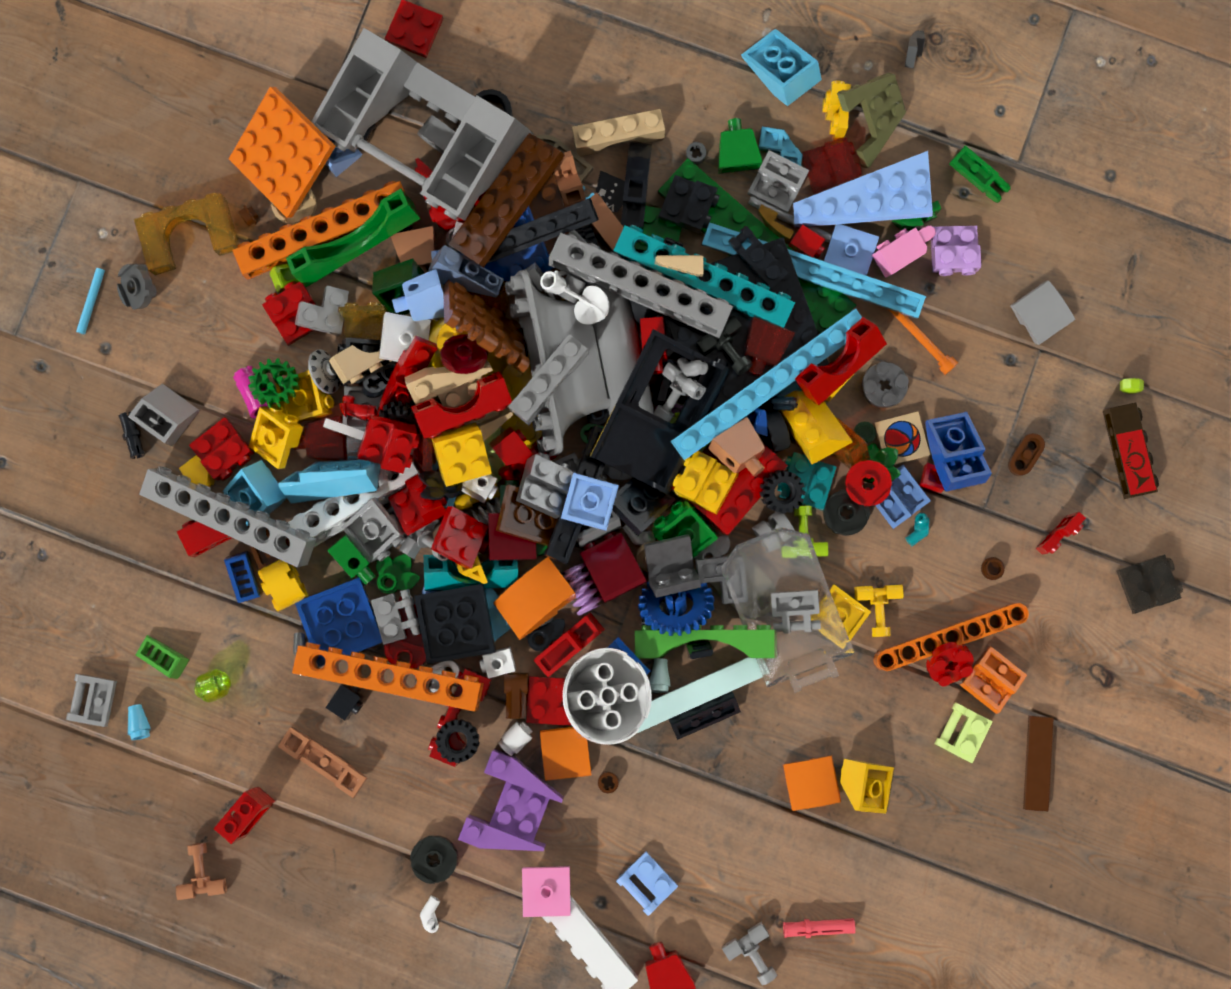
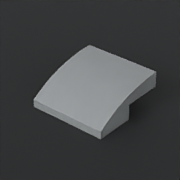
(778, 181)
(1042, 312)

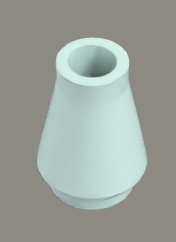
(659, 676)

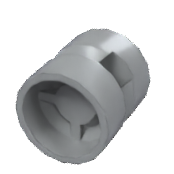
(774, 522)

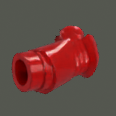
(356, 410)

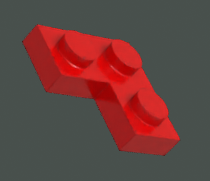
(1069, 525)

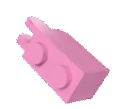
(903, 250)

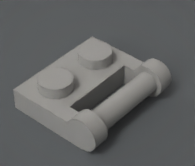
(98, 700)

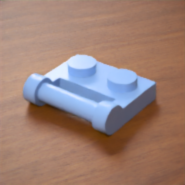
(653, 877)

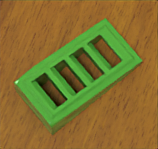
(175, 664)

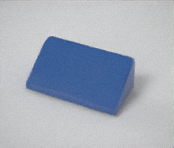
(758, 420)

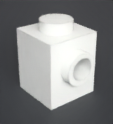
(480, 487)
(498, 663)

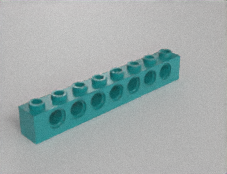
(718, 272)

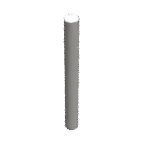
(788, 218)

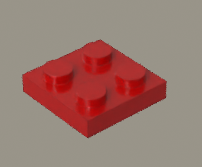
(414, 28)
(459, 537)
(546, 701)

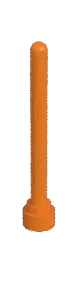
(945, 362)

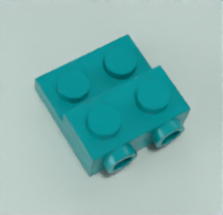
(816, 479)

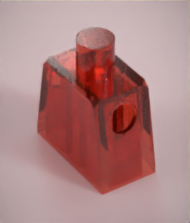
(765, 344)
(323, 442)

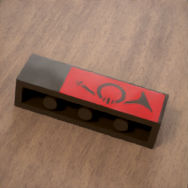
(1130, 450)

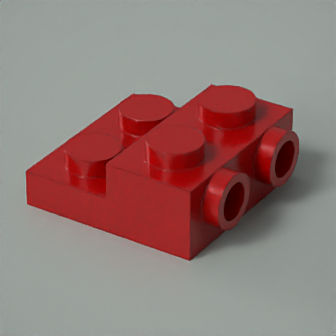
(283, 310)
(388, 443)
(221, 450)
(414, 510)

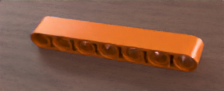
(961, 633)

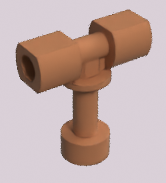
(200, 883)

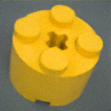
(283, 584)

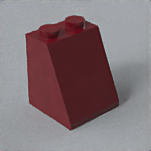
(612, 566)

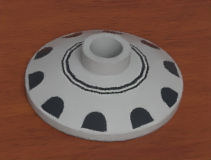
(323, 372)

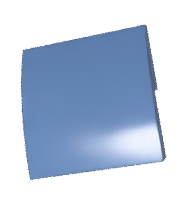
(904, 498)

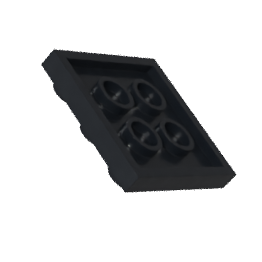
(455, 623)

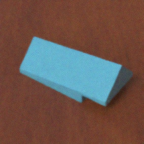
(331, 480)

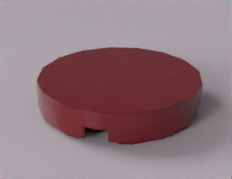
(463, 355)

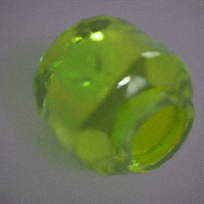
(212, 685)

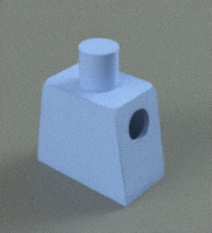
(422, 297)

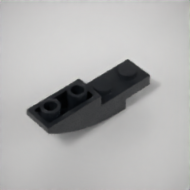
(636, 184)

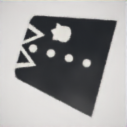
(611, 190)

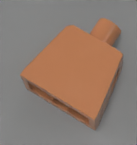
(416, 245)
(739, 448)

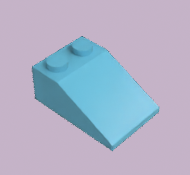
(783, 66)

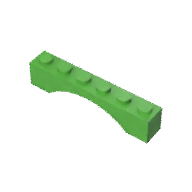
(754, 643)

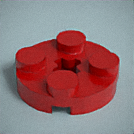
(868, 496)
(944, 673)

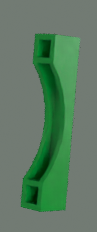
(317, 261)

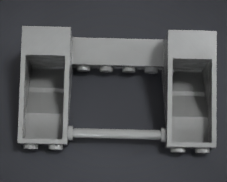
(379, 78)

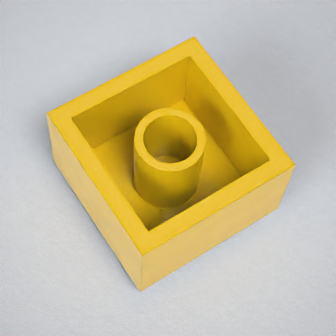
(461, 454)

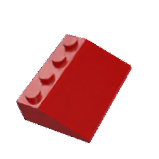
(743, 493)

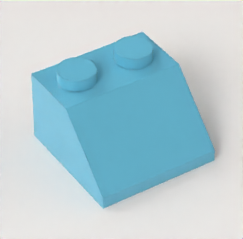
(256, 488)

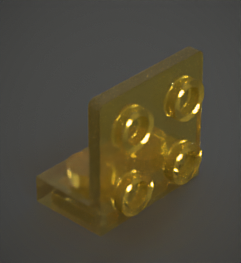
(363, 321)

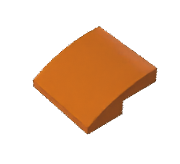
(993, 680)
(564, 754)
(812, 783)

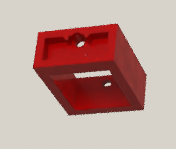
(248, 812)

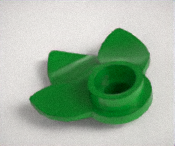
(886, 457)
(398, 571)

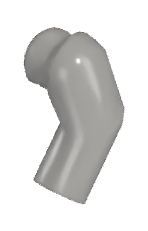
(692, 368)

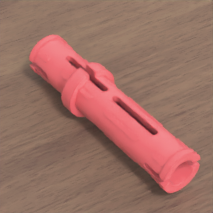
(812, 928)

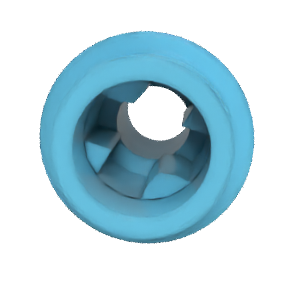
(137, 723)

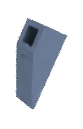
(464, 271)

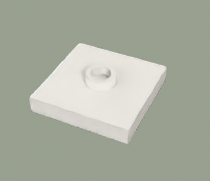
(399, 333)

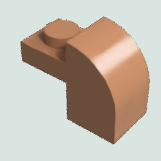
(569, 181)

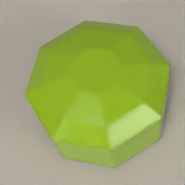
(1131, 385)

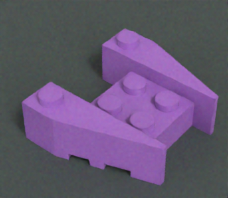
(517, 811)

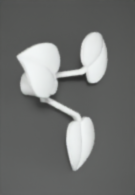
(593, 303)

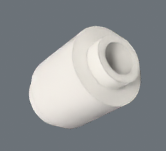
(515, 738)

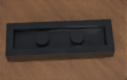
(704, 715)

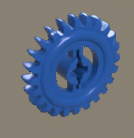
(702, 607)

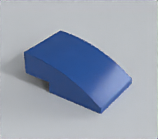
(957, 451)

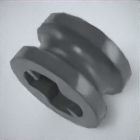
(696, 145)

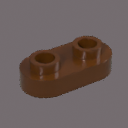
(1025, 455)

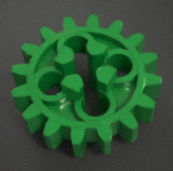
(261, 380)

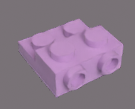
(955, 250)

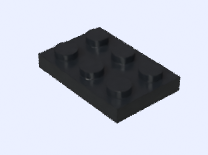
(641, 504)

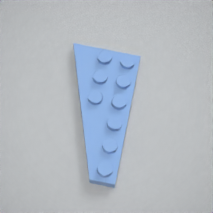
(883, 195)

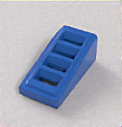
(250, 574)

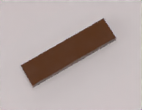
(1038, 763)

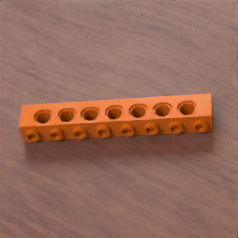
(246, 251)
(306, 665)

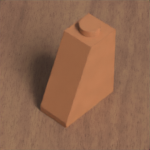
(608, 227)

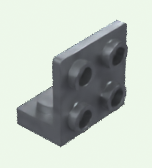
(671, 566)

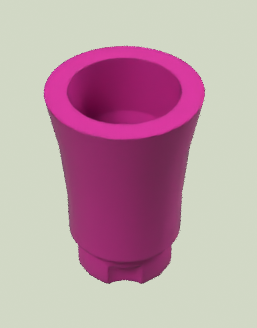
(242, 382)

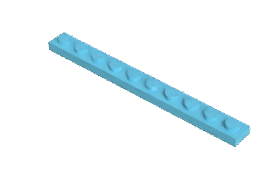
(831, 276)
(764, 387)

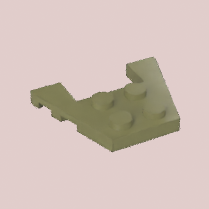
(882, 110)

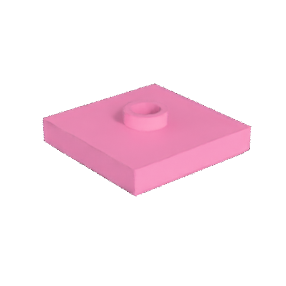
(546, 891)

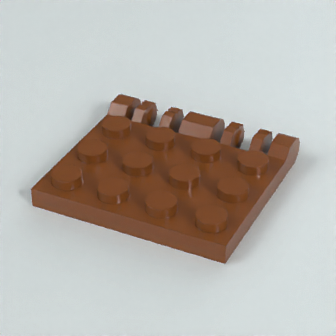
(485, 325)

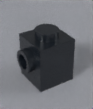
(346, 701)

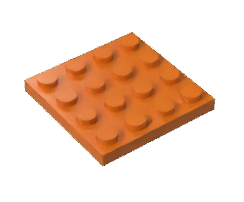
(281, 152)

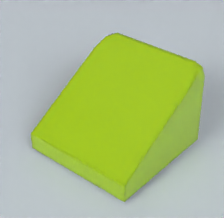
(281, 276)

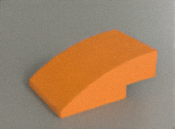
(534, 598)

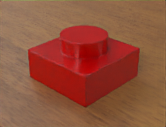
(931, 479)

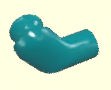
(921, 529)

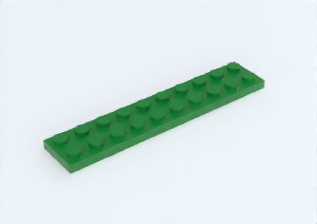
(824, 303)

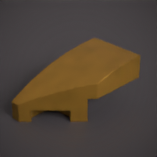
(768, 217)

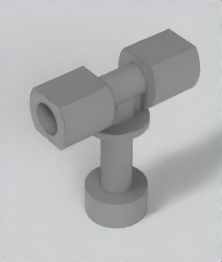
(681, 386)
(421, 539)
(748, 947)

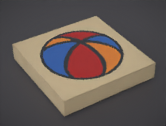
(905, 435)

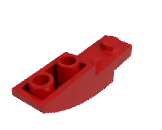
(411, 361)

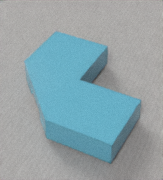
(779, 142)

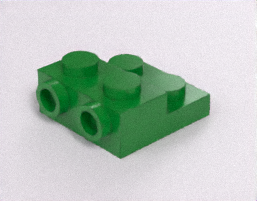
(683, 521)

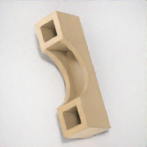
(638, 127)
(353, 362)

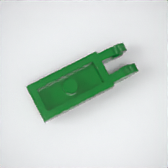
(979, 173)

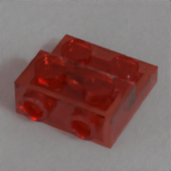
(831, 165)

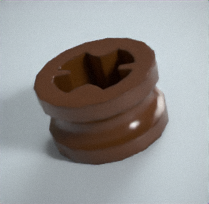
(614, 780)

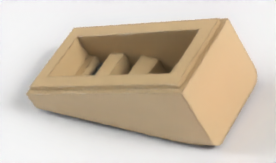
(684, 263)

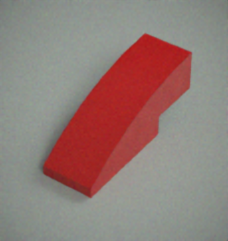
(569, 644)

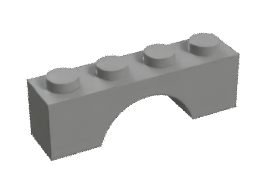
(548, 378)

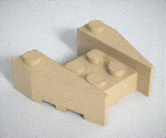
(453, 392)

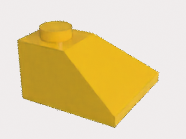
(867, 785)

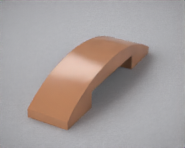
(323, 761)

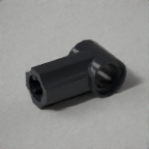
(662, 387)

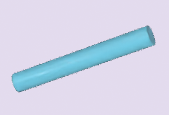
(90, 301)

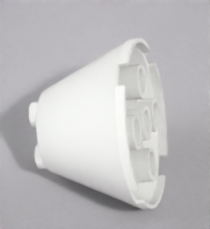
(606, 696)

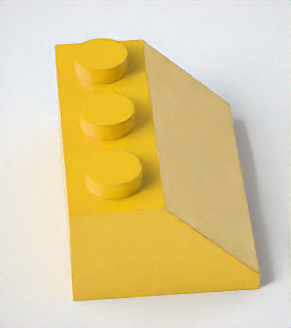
(814, 428)

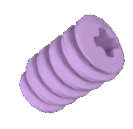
(581, 588)

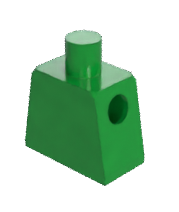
(738, 149)
(343, 552)

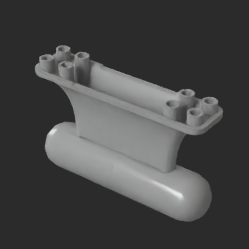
(601, 376)

